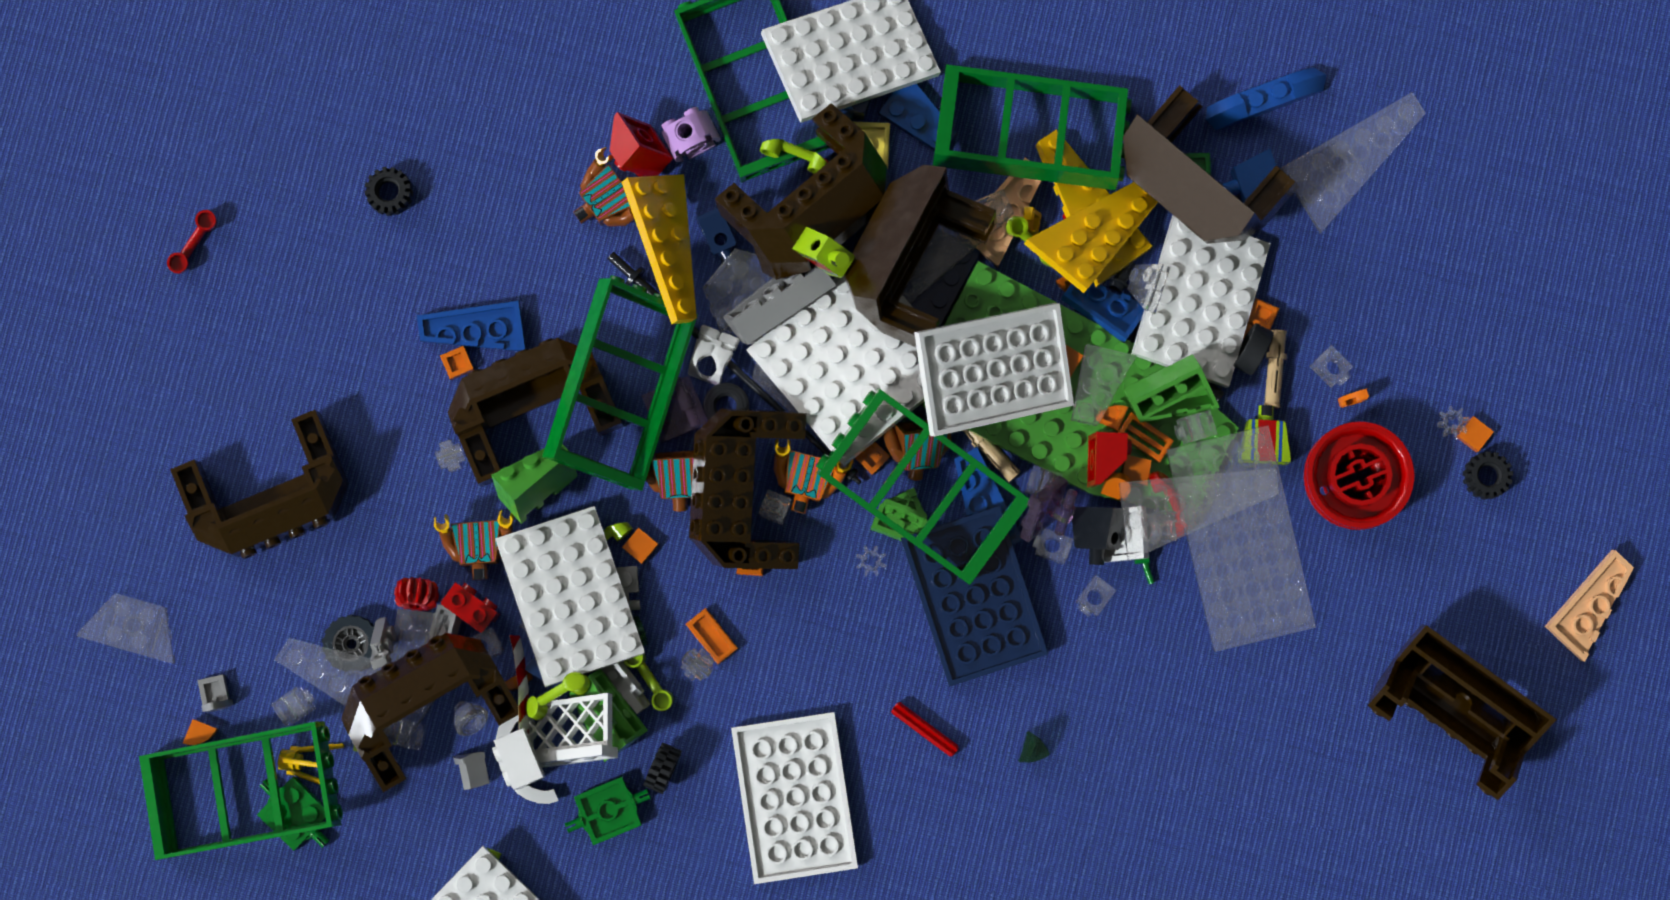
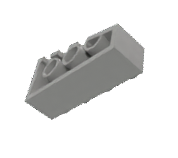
(776, 303)

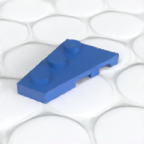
(913, 114)
(1110, 310)

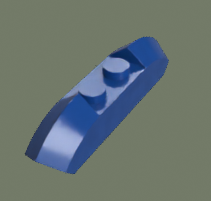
(1265, 98)

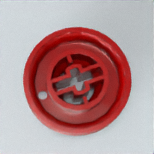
(1370, 448)

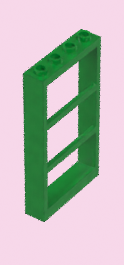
(689, 11)
(1029, 169)
(661, 400)
(993, 539)
(159, 800)

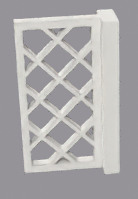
(581, 752)

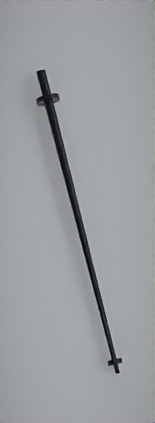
(636, 278)

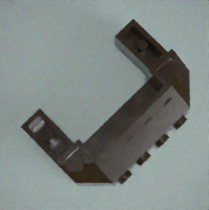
(515, 388)
(725, 488)
(273, 512)
(413, 683)

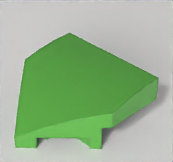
(903, 510)

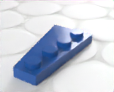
(482, 327)
(982, 492)

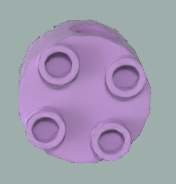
(702, 137)

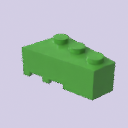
(1171, 391)
(530, 482)
(625, 723)

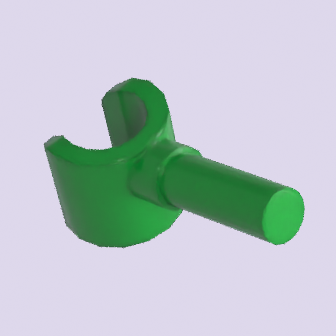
(1146, 567)

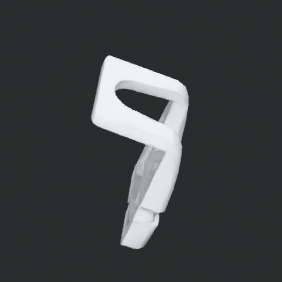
(715, 345)

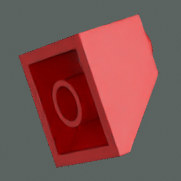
(637, 147)
(1105, 455)

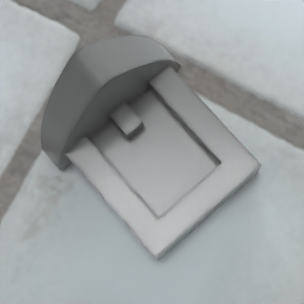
(214, 693)
(472, 769)

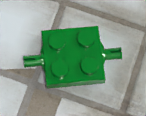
(299, 809)
(607, 811)

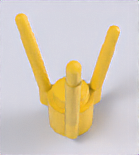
(291, 761)

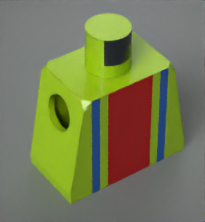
(829, 256)
(1277, 430)

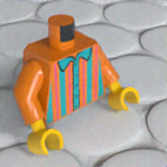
(798, 476)

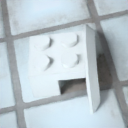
(520, 763)

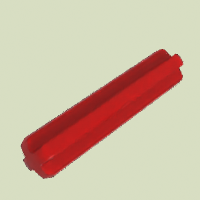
(925, 729)

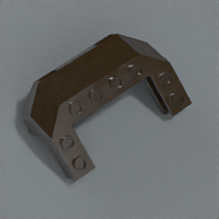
(1188, 189)
(831, 201)
(897, 241)
(1465, 703)

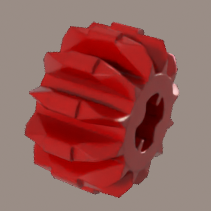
(416, 594)

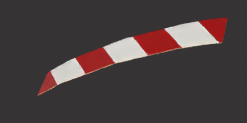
(522, 681)

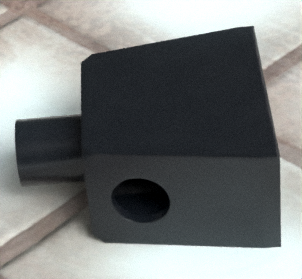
(1097, 530)

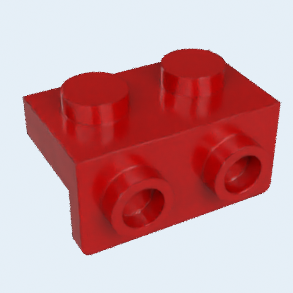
(465, 605)

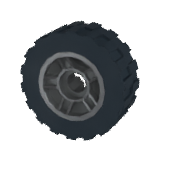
(347, 628)

